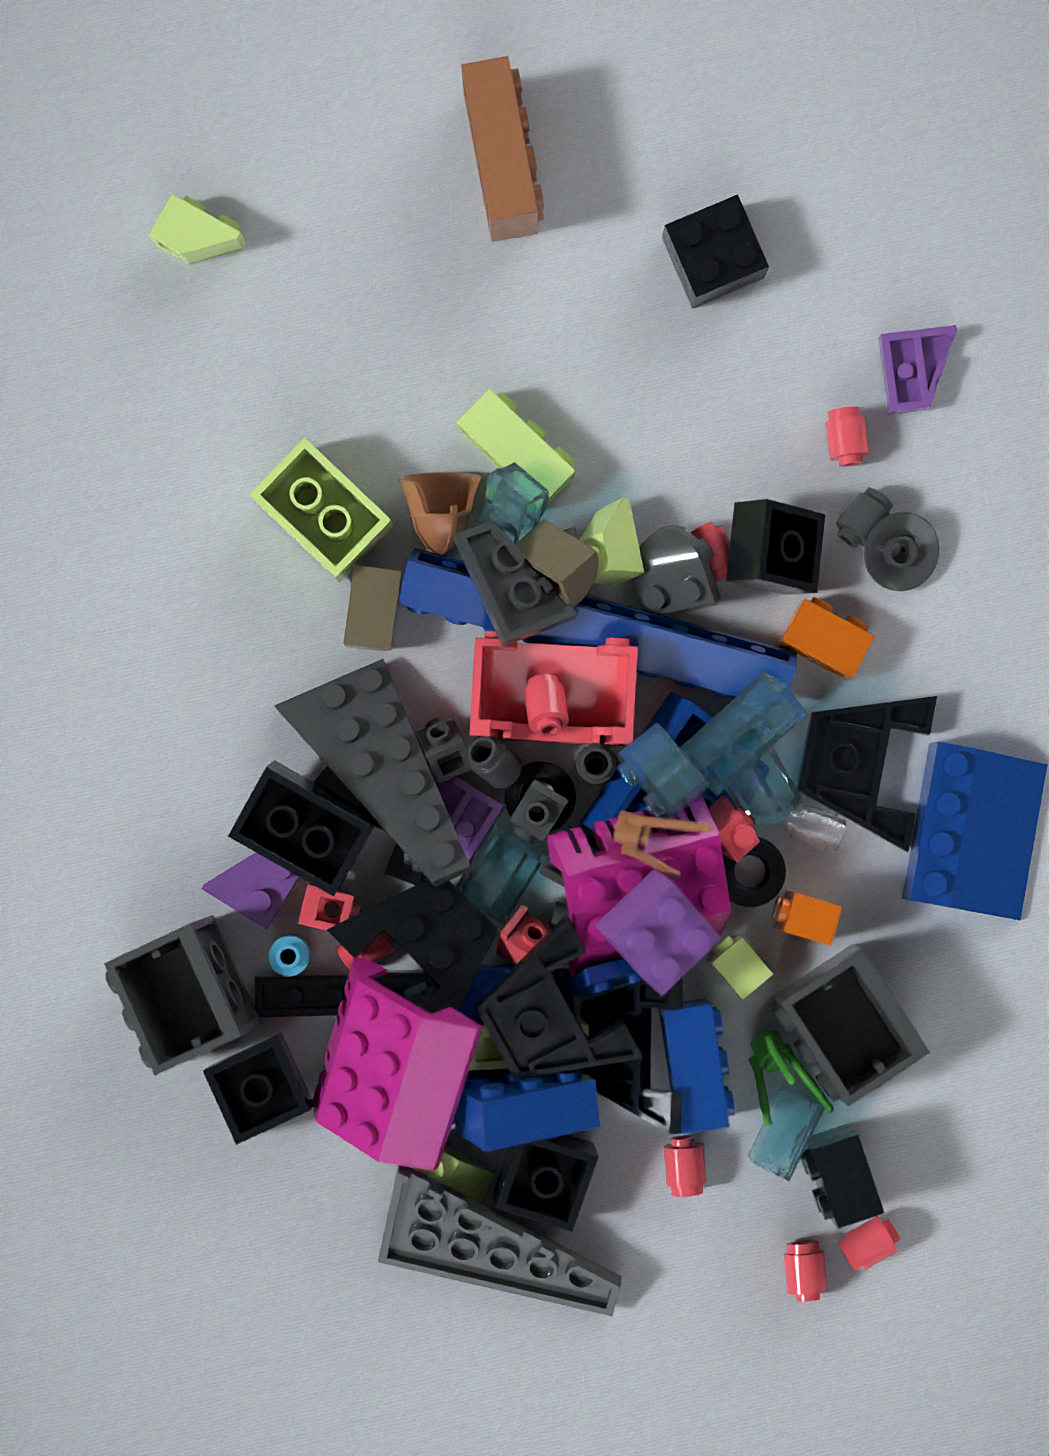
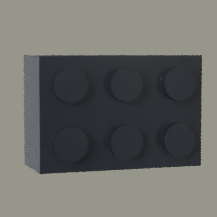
(303, 827)

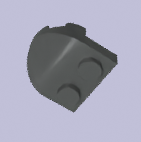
(675, 572)

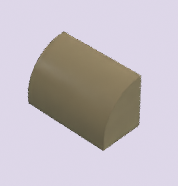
(561, 559)
(372, 608)

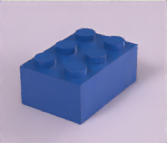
(697, 1065)
(513, 1111)

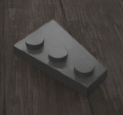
(508, 586)

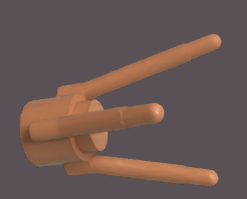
(635, 830)

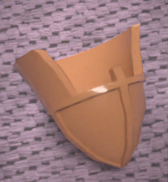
(440, 506)

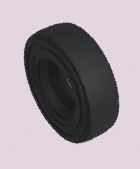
(546, 773)
(770, 885)

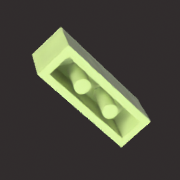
(507, 439)

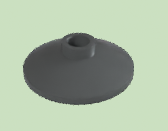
(917, 551)

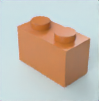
(826, 638)
(806, 917)

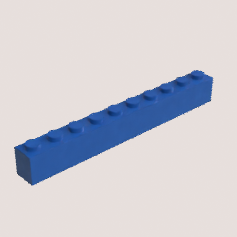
(665, 645)

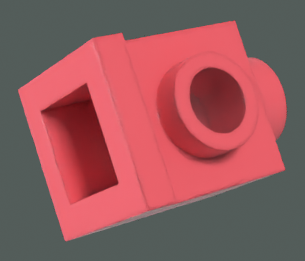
(734, 828)
(314, 904)
(520, 935)

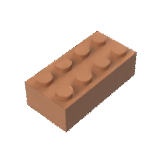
(499, 141)

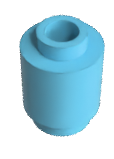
(302, 950)

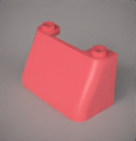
(595, 681)

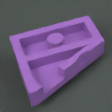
(470, 813)
(253, 888)

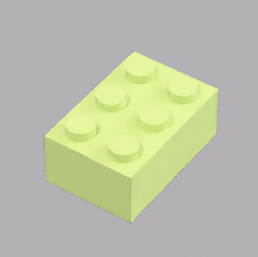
(322, 509)

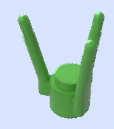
(774, 1055)

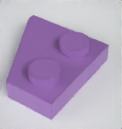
(913, 366)

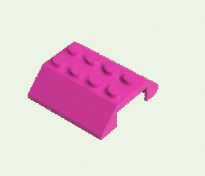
(604, 878)
(393, 1072)

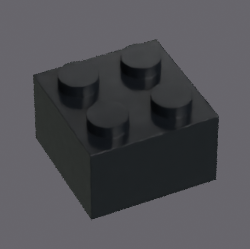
(715, 251)
(775, 547)
(258, 1088)
(842, 1176)
(546, 1180)

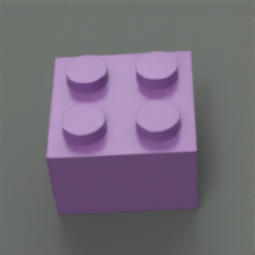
(658, 931)

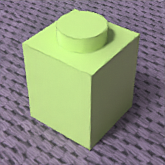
(739, 965)

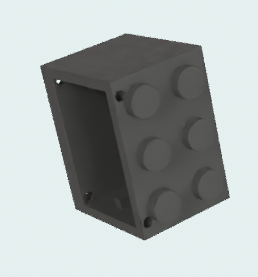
(182, 995)
(848, 1026)

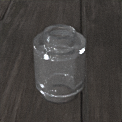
(815, 827)

